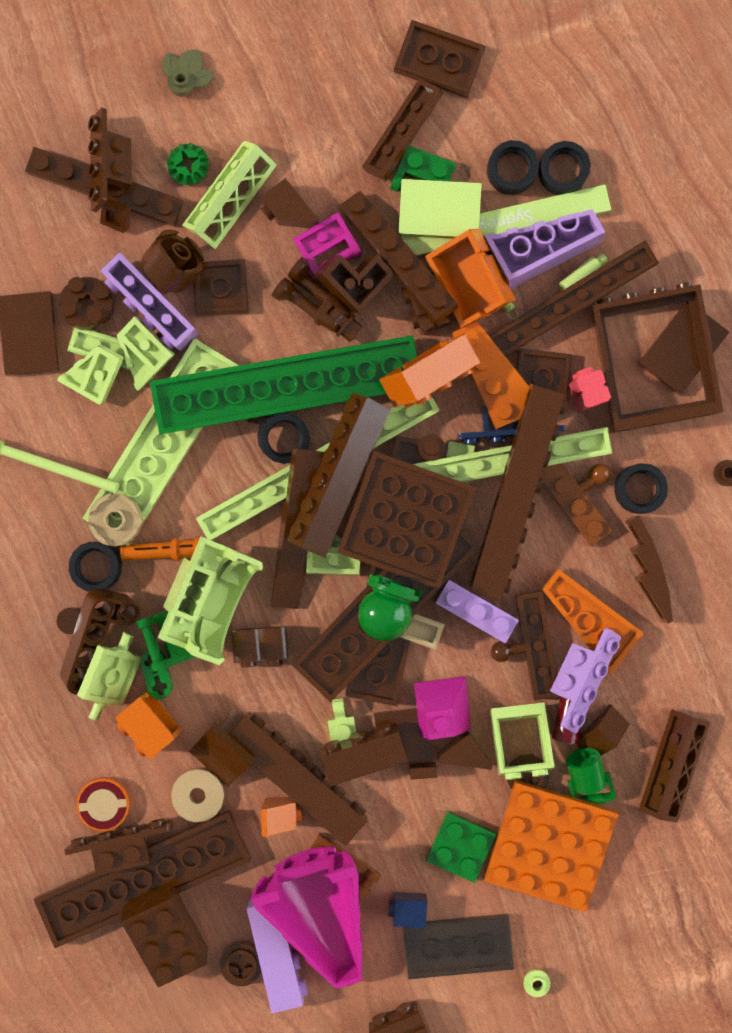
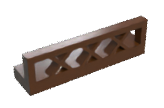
(672, 765)

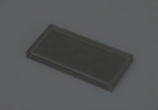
(459, 946)

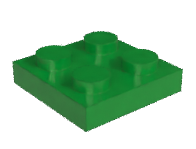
(460, 846)

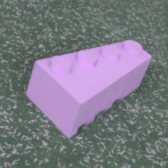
(544, 245)

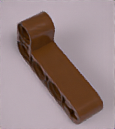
(75, 667)

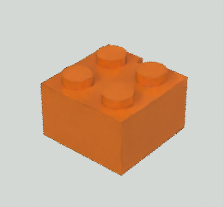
(148, 725)

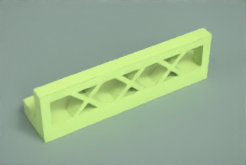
(225, 186)

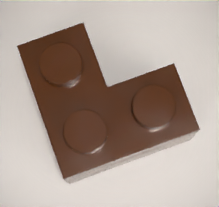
(354, 286)

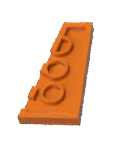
(495, 378)
(590, 615)

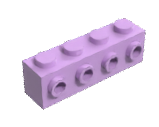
(143, 296)

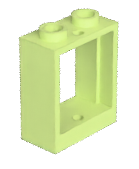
(517, 713)

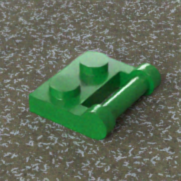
(422, 166)
(175, 653)

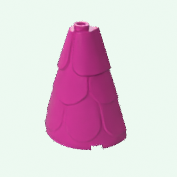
(317, 910)

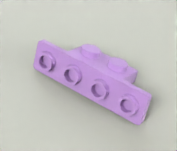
(581, 677)

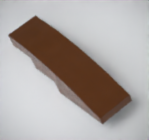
(652, 578)

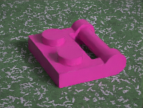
(324, 238)

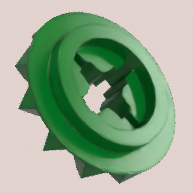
(199, 167)

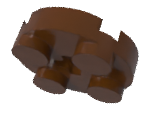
(80, 289)

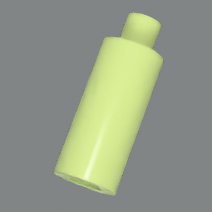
(583, 270)

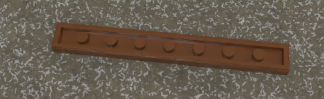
(574, 298)

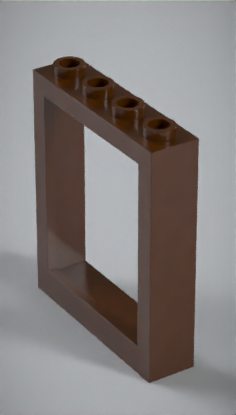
(657, 298)

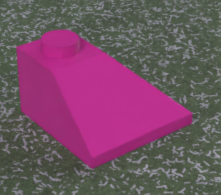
(442, 707)

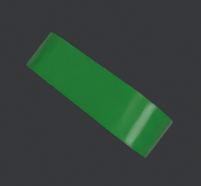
(151, 679)

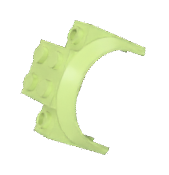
(206, 599)

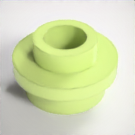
(531, 977)

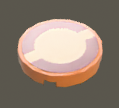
(103, 804)

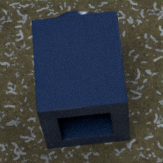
(408, 910)

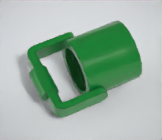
(589, 776)

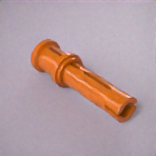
(175, 549)

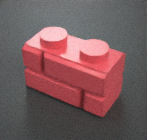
(588, 389)

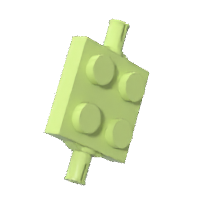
(109, 676)

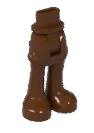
(331, 313)

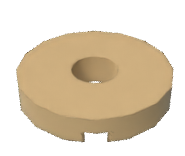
(100, 513)
(191, 809)

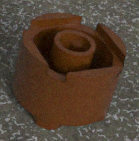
(172, 262)

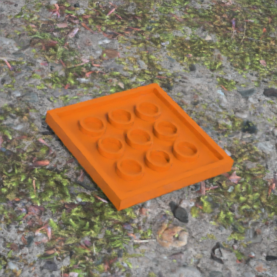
(550, 846)

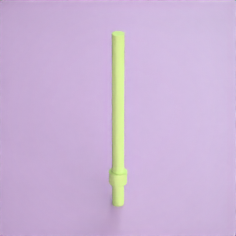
(58, 468)

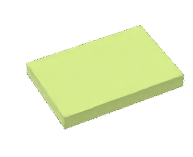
(438, 207)

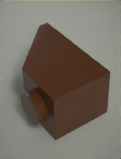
(287, 207)

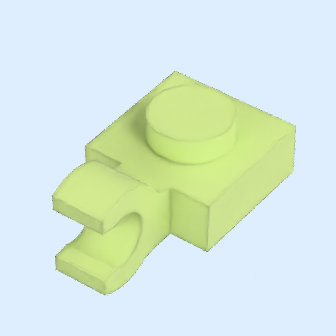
(341, 726)

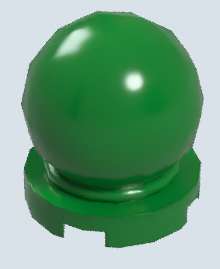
(386, 610)

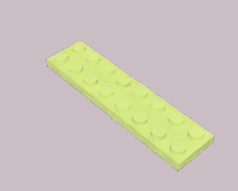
(154, 458)

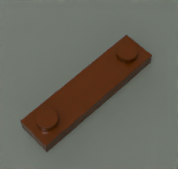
(402, 129)

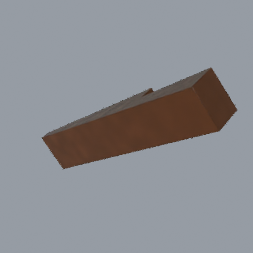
(291, 558)

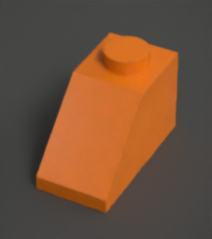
(279, 815)

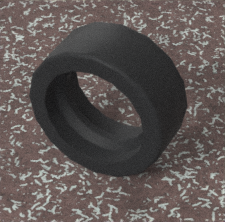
(519, 148)
(573, 150)
(274, 419)
(656, 475)
(80, 580)

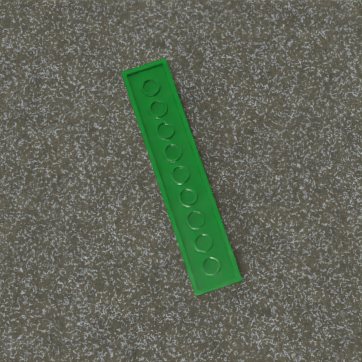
(277, 385)

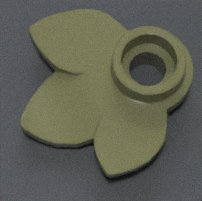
(186, 69)

